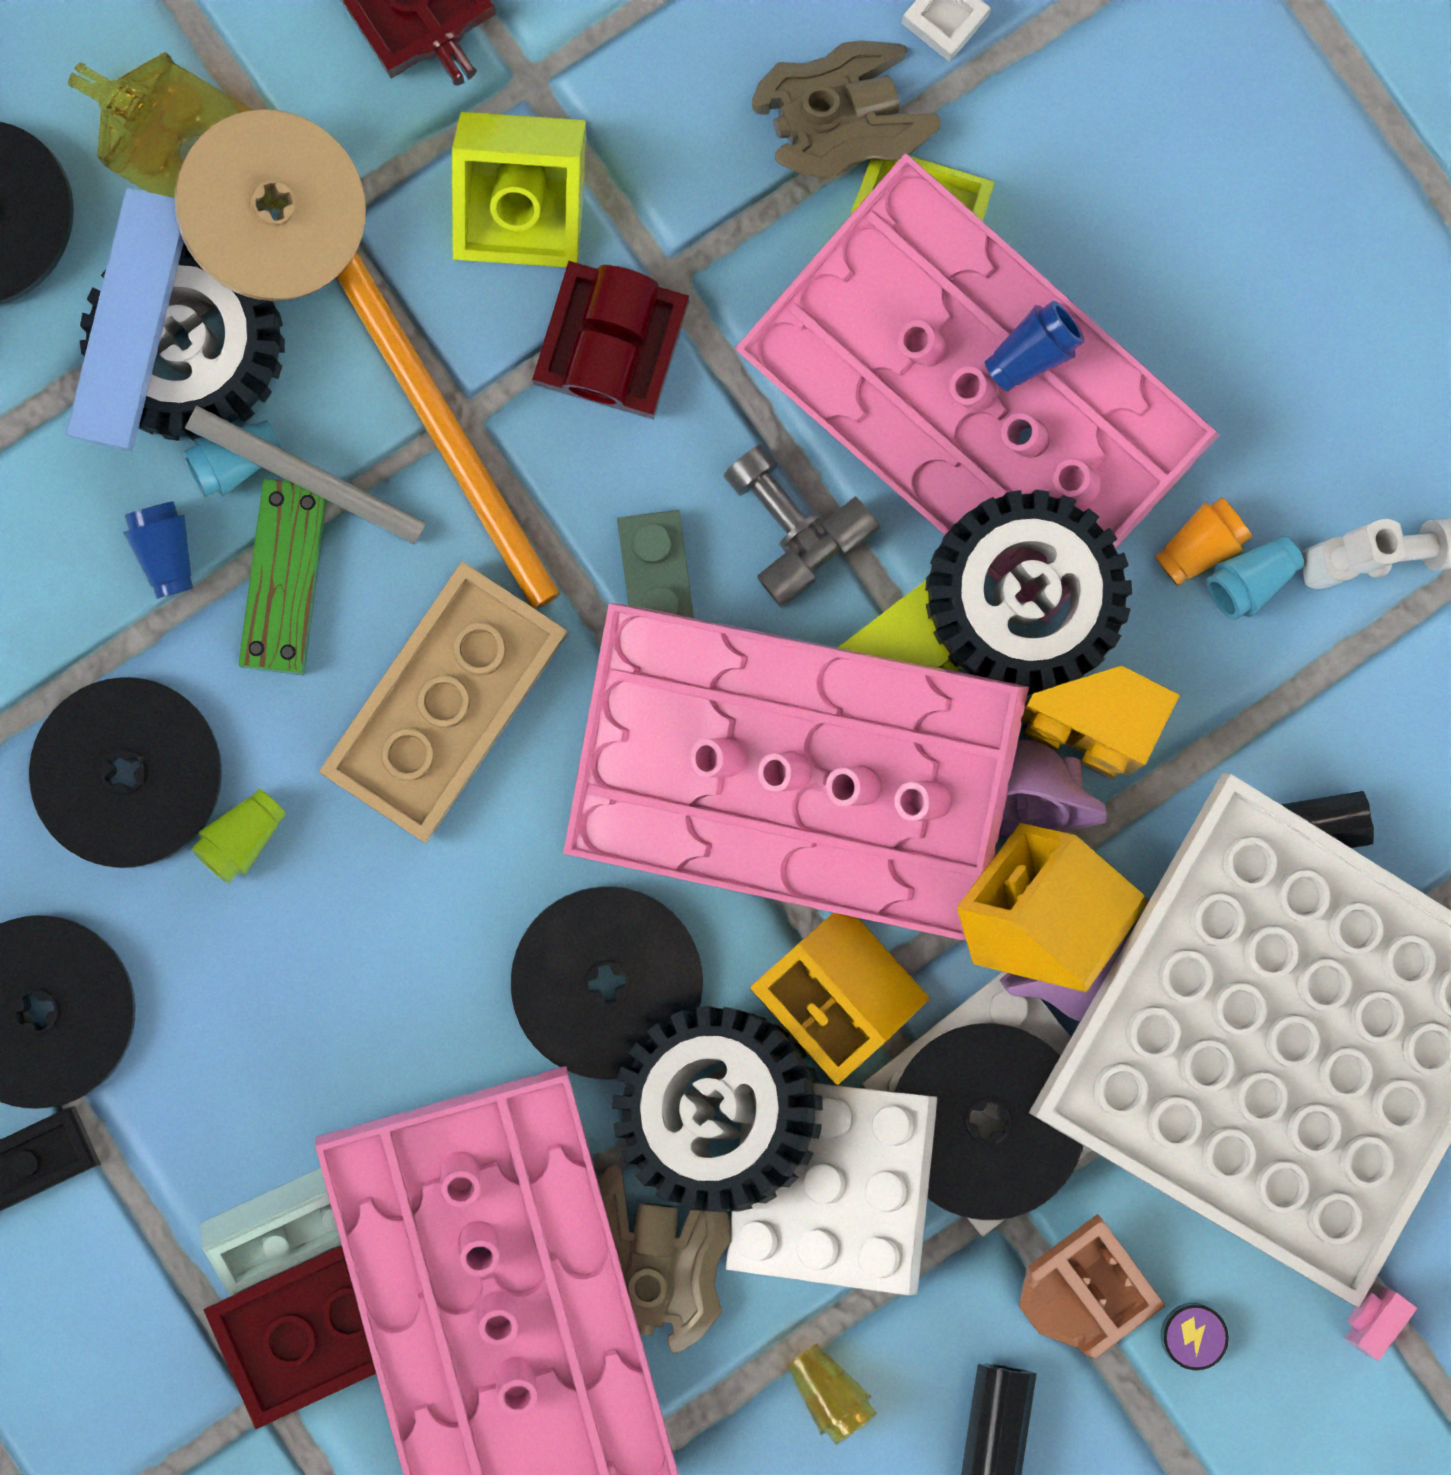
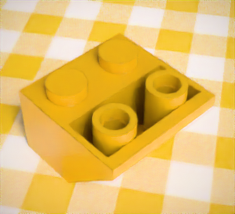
(1105, 716)
(1048, 909)
(839, 994)

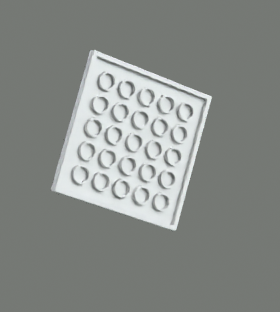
(1273, 1042)

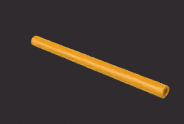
(447, 434)

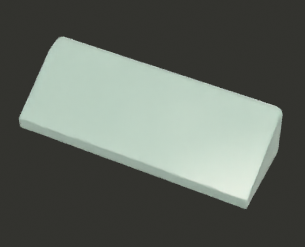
(271, 1233)

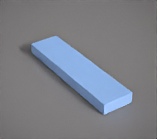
(127, 322)

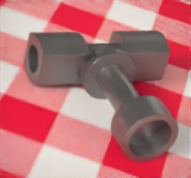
(808, 540)

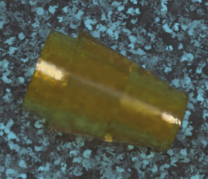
(831, 1395)

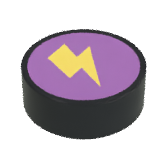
(1194, 1336)

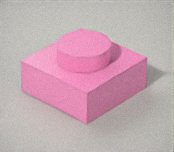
(1378, 1322)

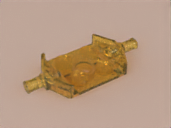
(151, 116)

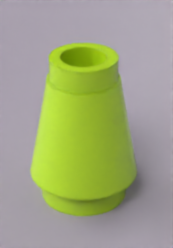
(238, 836)

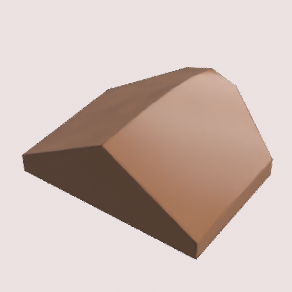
(1087, 1291)

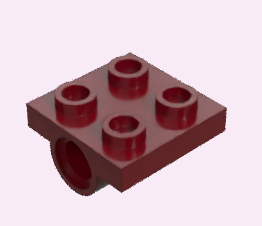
(611, 338)

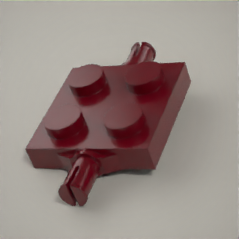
(419, 30)

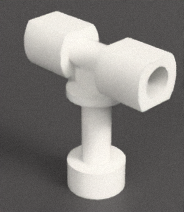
(1374, 550)

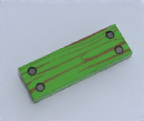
(282, 579)

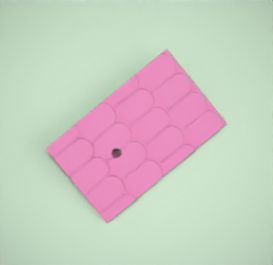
(891, 355)
(792, 769)
(509, 1349)

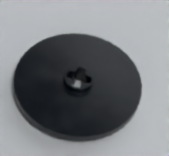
(33, 212)
(75, 767)
(564, 953)
(89, 1018)
(1013, 1168)

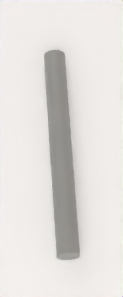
(305, 474)

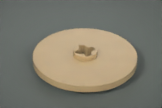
(245, 246)

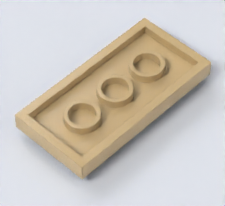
(444, 702)

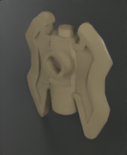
(840, 110)
(664, 1273)

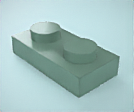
(655, 562)

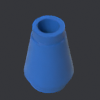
(1035, 346)
(161, 547)

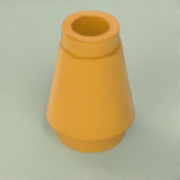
(1204, 541)

